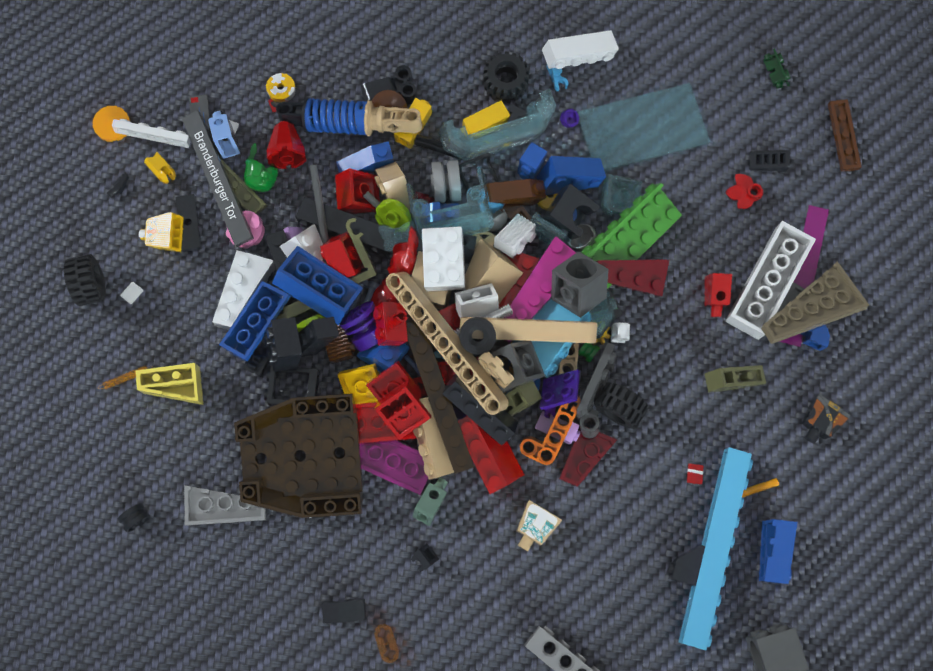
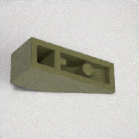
(734, 378)
(521, 398)

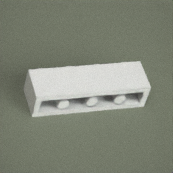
(580, 49)

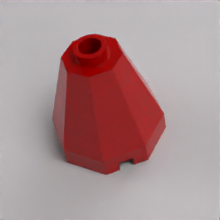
(285, 147)

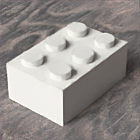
(443, 259)

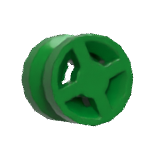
(588, 351)

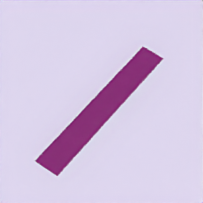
(815, 227)

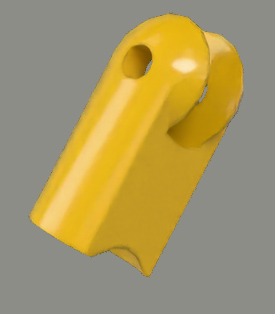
(160, 168)

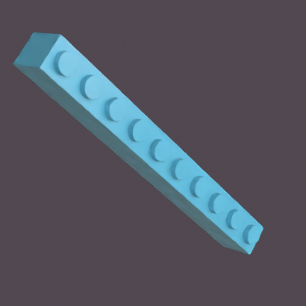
(717, 541)

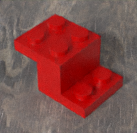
(398, 400)

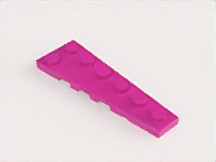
(538, 286)

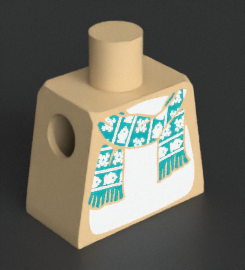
(536, 525)

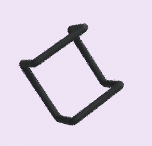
(488, 155)

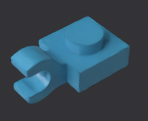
(557, 78)

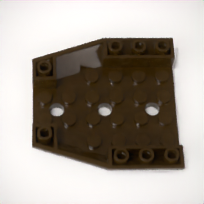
(309, 487)

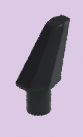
(119, 185)

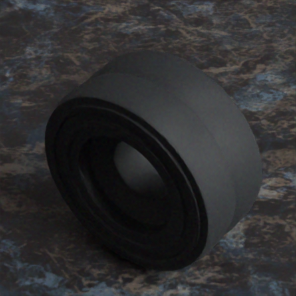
(469, 327)

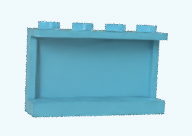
(552, 353)

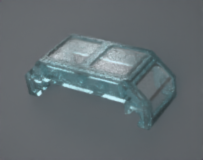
(502, 136)

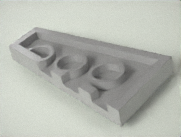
(216, 507)

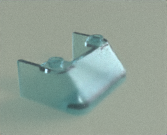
(472, 216)

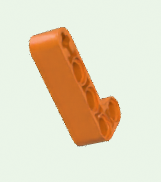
(548, 444)

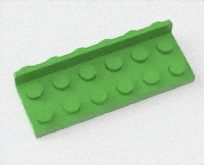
(636, 228)

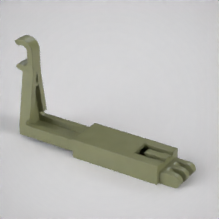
(298, 308)

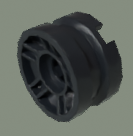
(134, 517)

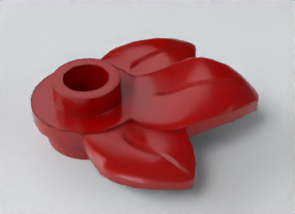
(741, 191)

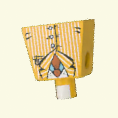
(163, 232)

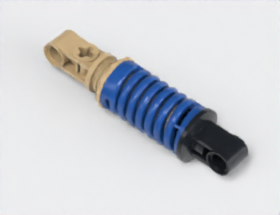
(348, 117)

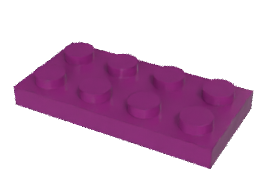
(395, 464)

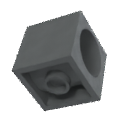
(579, 284)
(524, 362)
(777, 649)

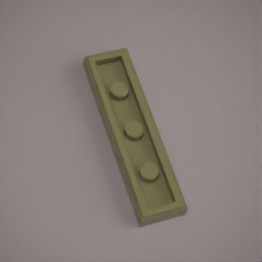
(246, 197)

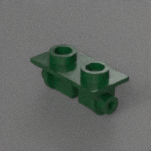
(774, 62)

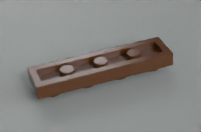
(844, 135)

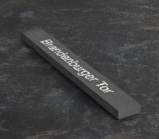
(217, 178)

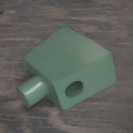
(427, 507)

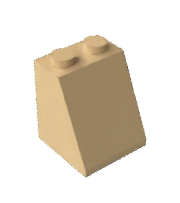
(492, 267)
(439, 299)

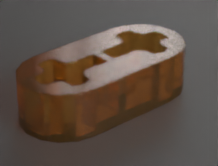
(382, 645)

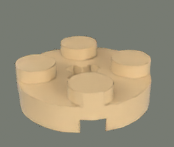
(494, 367)

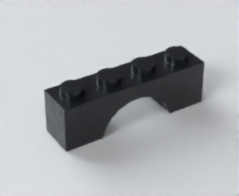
(498, 426)

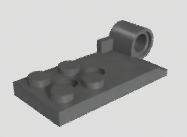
(585, 413)

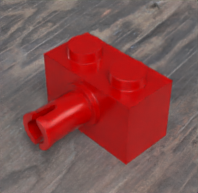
(390, 324)

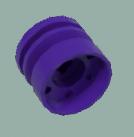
(362, 326)

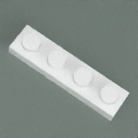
(146, 132)

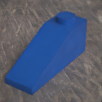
(367, 159)

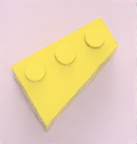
(172, 382)

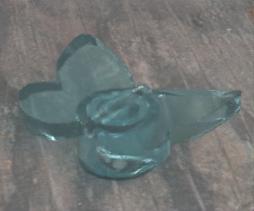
(395, 235)

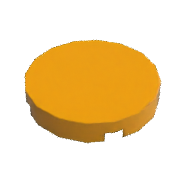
(103, 123)

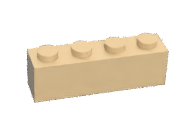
(432, 446)

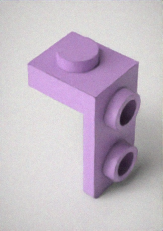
(543, 425)

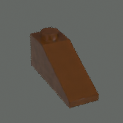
(517, 192)

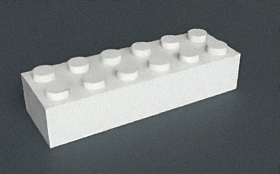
(770, 279)

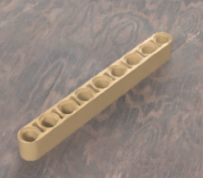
(448, 352)

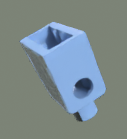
(222, 129)

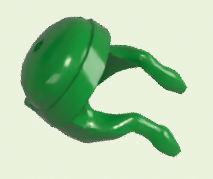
(257, 176)

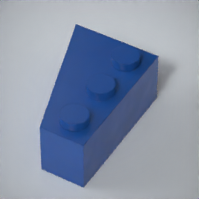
(577, 171)
(777, 550)

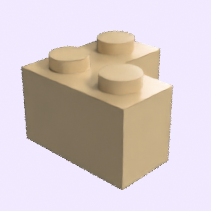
(392, 183)

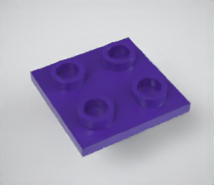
(559, 391)

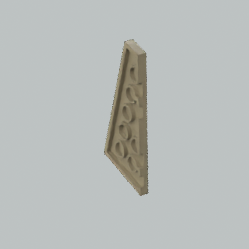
(821, 303)

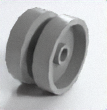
(445, 182)

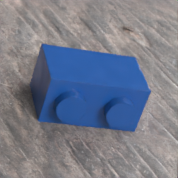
(532, 162)

